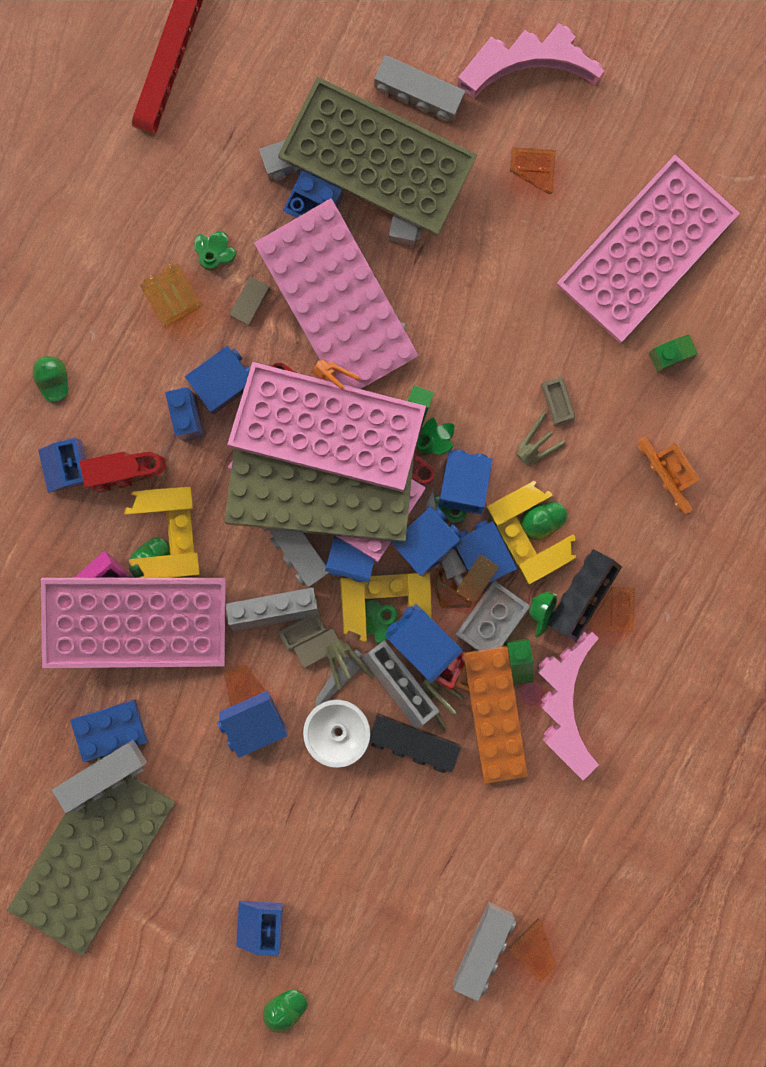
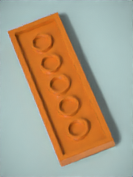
(495, 714)

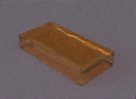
(477, 578)

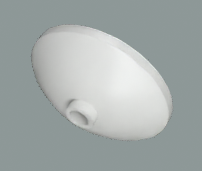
(325, 744)

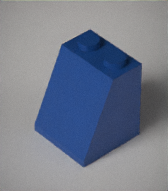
(423, 642)

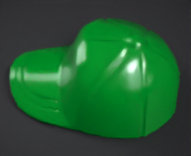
(51, 378)
(543, 520)
(151, 548)
(541, 609)
(284, 1011)

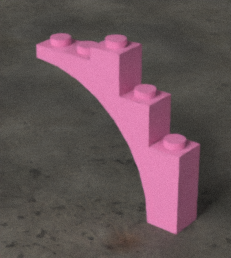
(528, 52)
(561, 675)

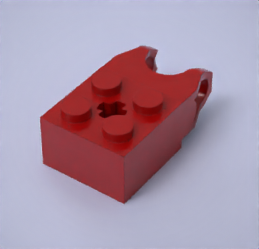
(119, 470)

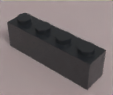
(584, 595)
(414, 742)

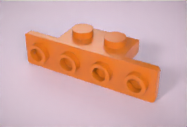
(673, 470)

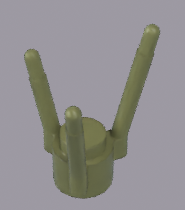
(529, 452)
(337, 652)
(433, 689)

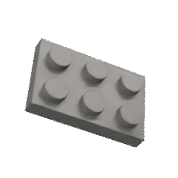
(492, 618)

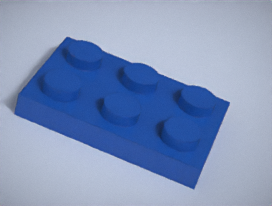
(108, 730)

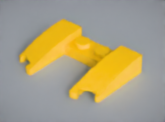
(177, 505)
(531, 565)
(354, 595)

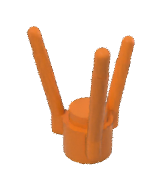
(327, 372)

